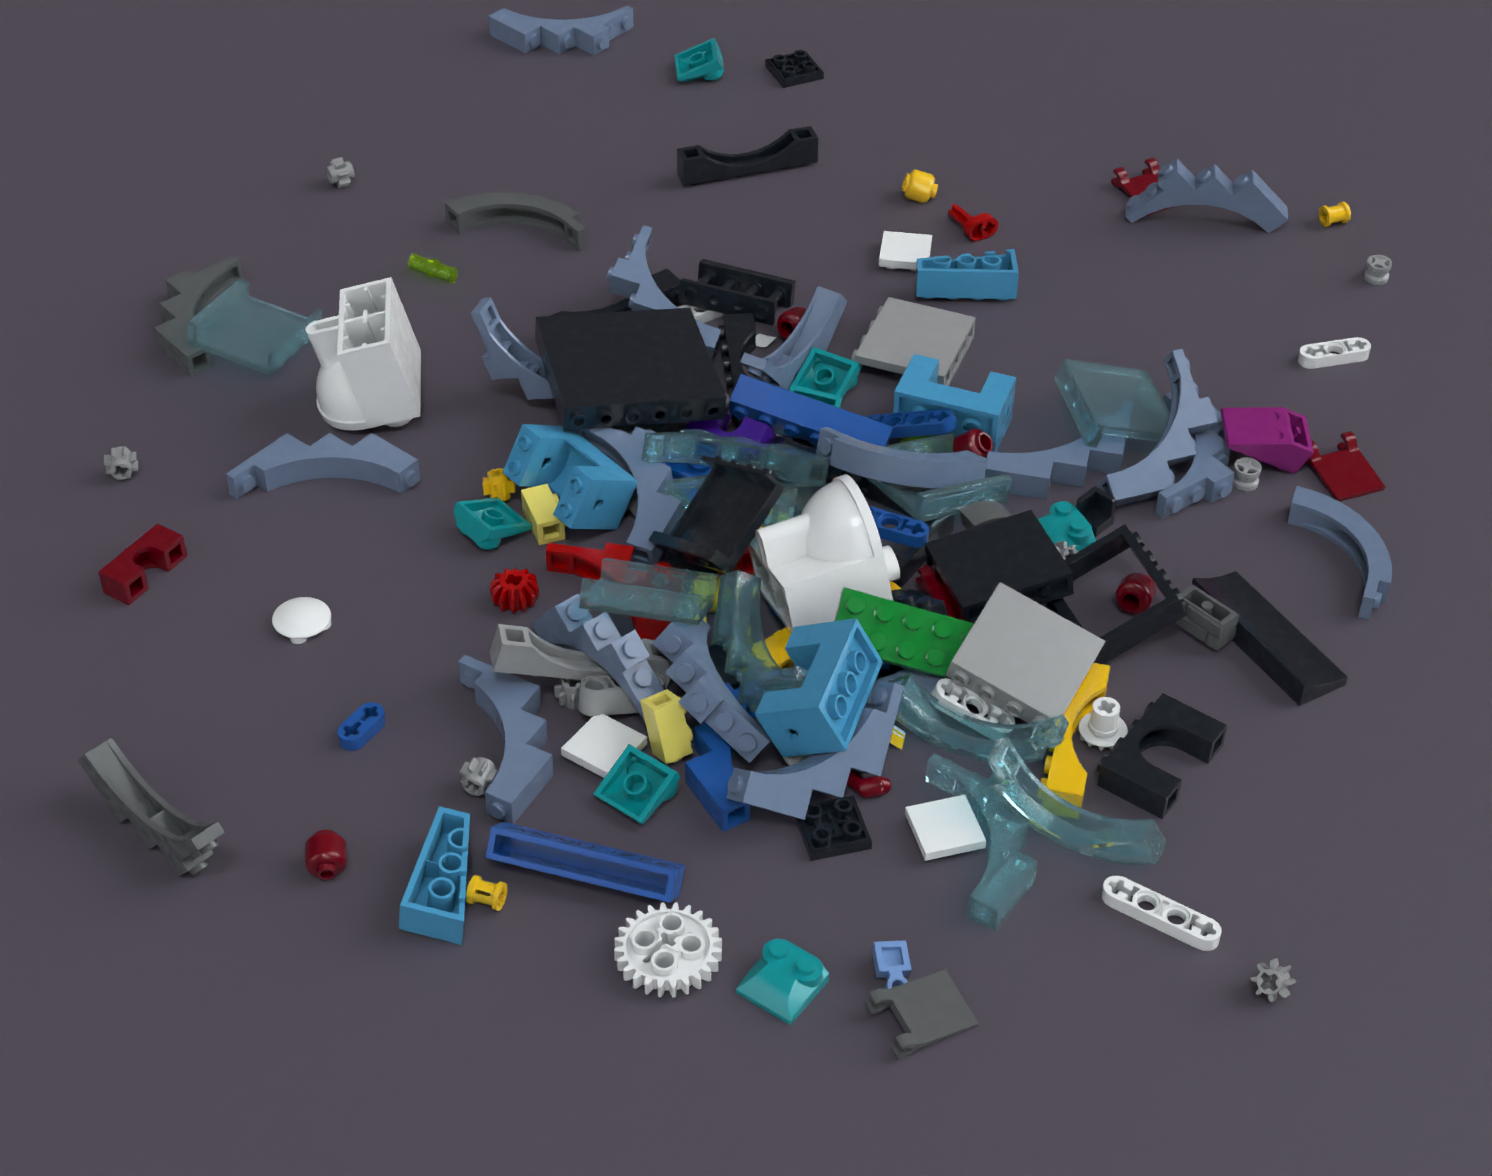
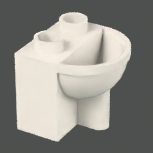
(367, 360)
(820, 553)

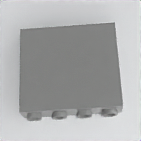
(918, 329)
(1024, 657)

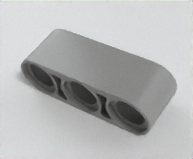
(605, 696)

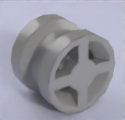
(1377, 269)
(1246, 474)

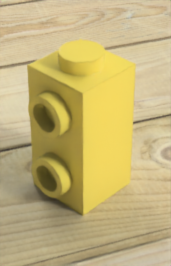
(538, 508)
(667, 726)

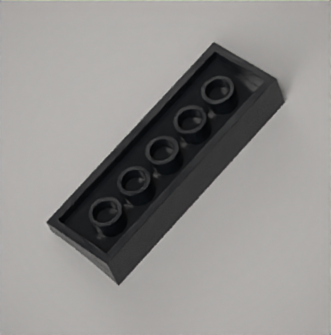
(1274, 641)

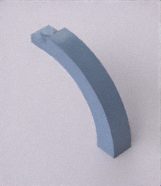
(899, 466)
(1351, 534)

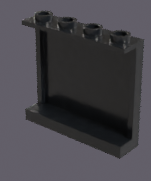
(722, 515)
(1002, 551)

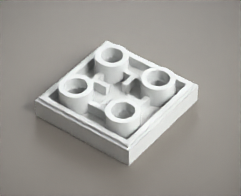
(903, 249)
(601, 744)
(945, 827)

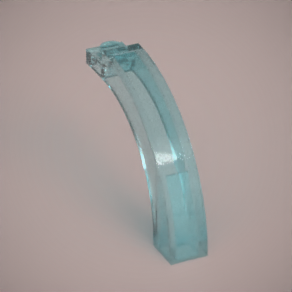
(967, 735)
(1067, 824)

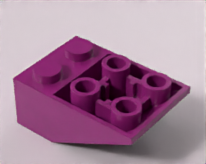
(1269, 435)

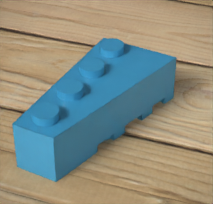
(968, 276)
(437, 887)

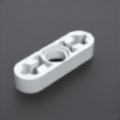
(1319, 355)
(955, 692)

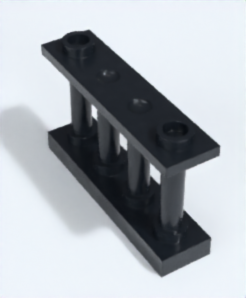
(737, 291)

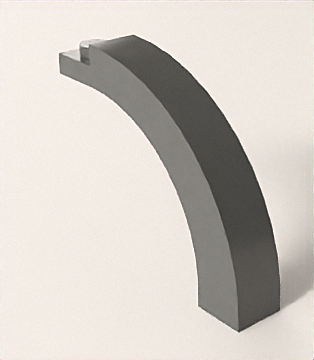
(517, 208)

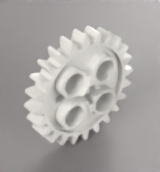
(668, 949)

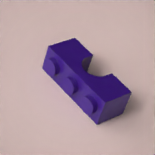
(749, 428)

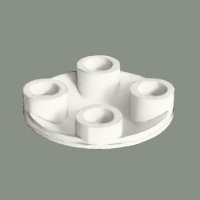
(301, 618)

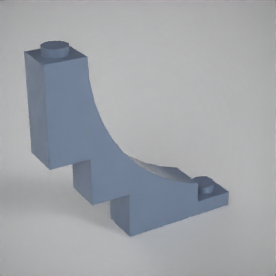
(293, 461)
(1062, 465)
(512, 707)
(790, 788)

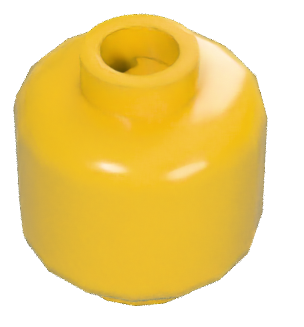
(919, 186)

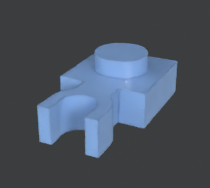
(891, 961)

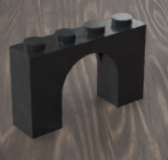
(1163, 724)

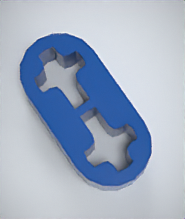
(363, 727)

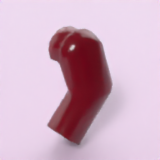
(870, 786)

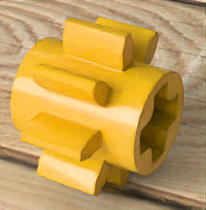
(498, 485)

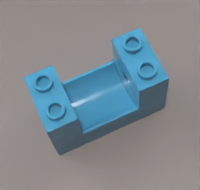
(987, 410)
(587, 481)
(833, 695)

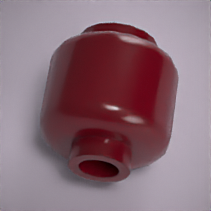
(789, 320)
(973, 441)
(1135, 593)
(326, 854)

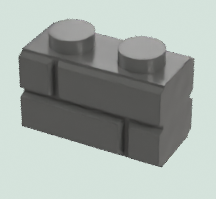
(1207, 618)

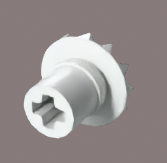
(1103, 725)

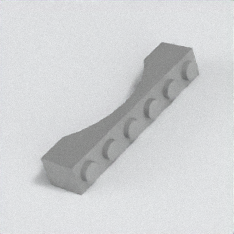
(523, 652)

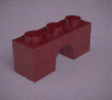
(125, 575)

